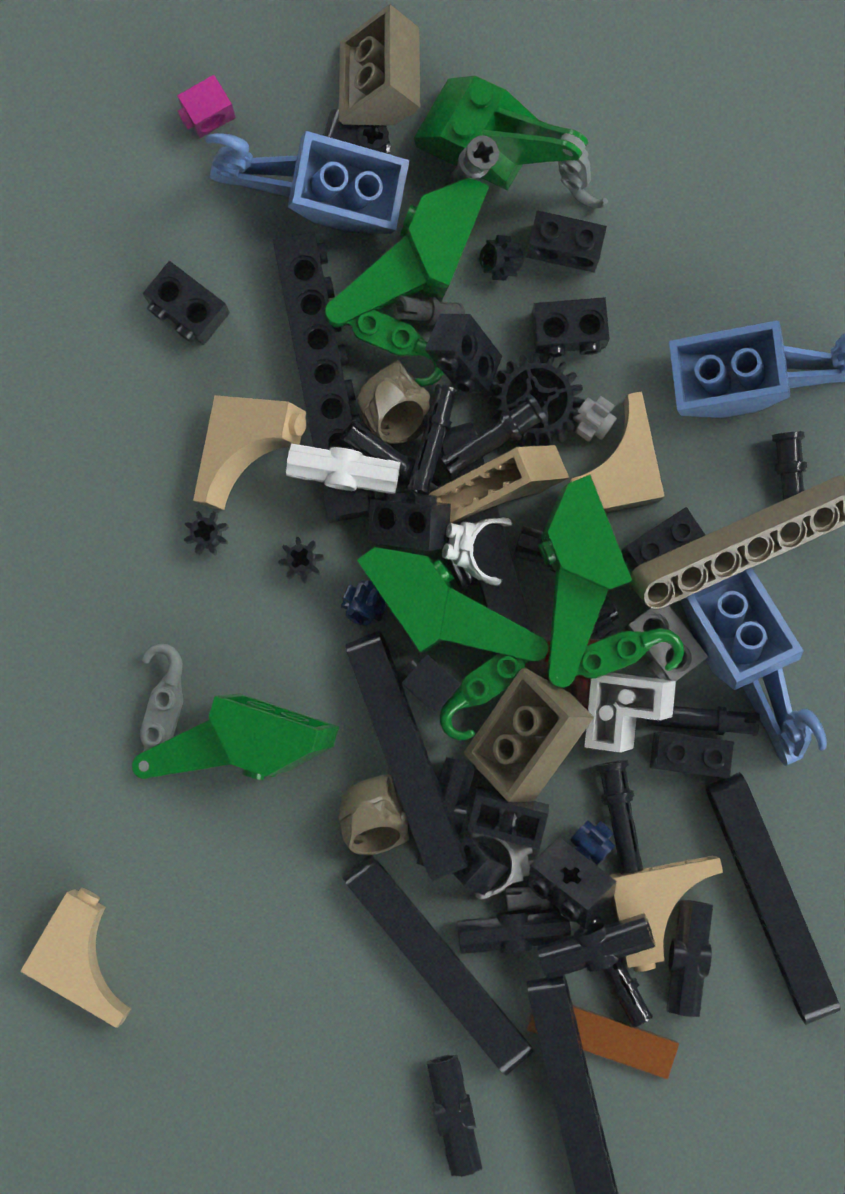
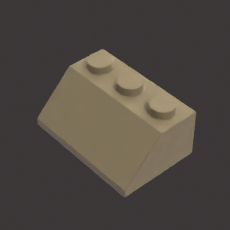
(380, 71)
(527, 736)

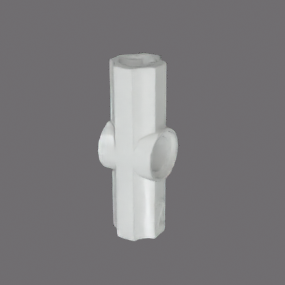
(342, 469)

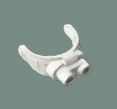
(461, 546)
(518, 865)

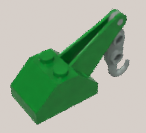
(479, 108)
(238, 732)

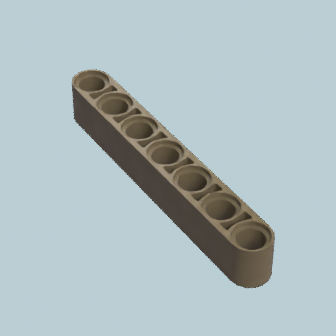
(741, 545)

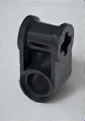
(358, 134)

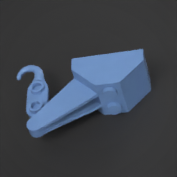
(331, 181)
(746, 370)
(749, 642)

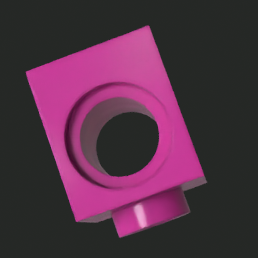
(205, 107)

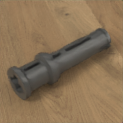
(475, 160)

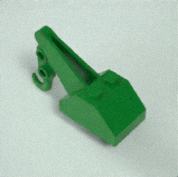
(418, 263)
(586, 566)
(433, 612)

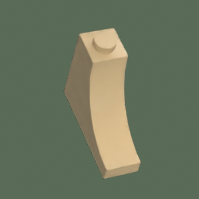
(237, 436)
(632, 472)
(503, 479)
(656, 893)
(68, 959)

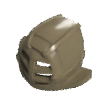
(394, 405)
(376, 813)

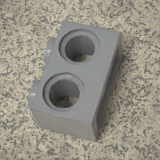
(669, 620)

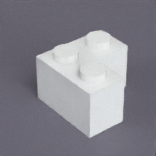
(616, 703)

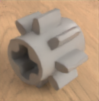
(595, 418)

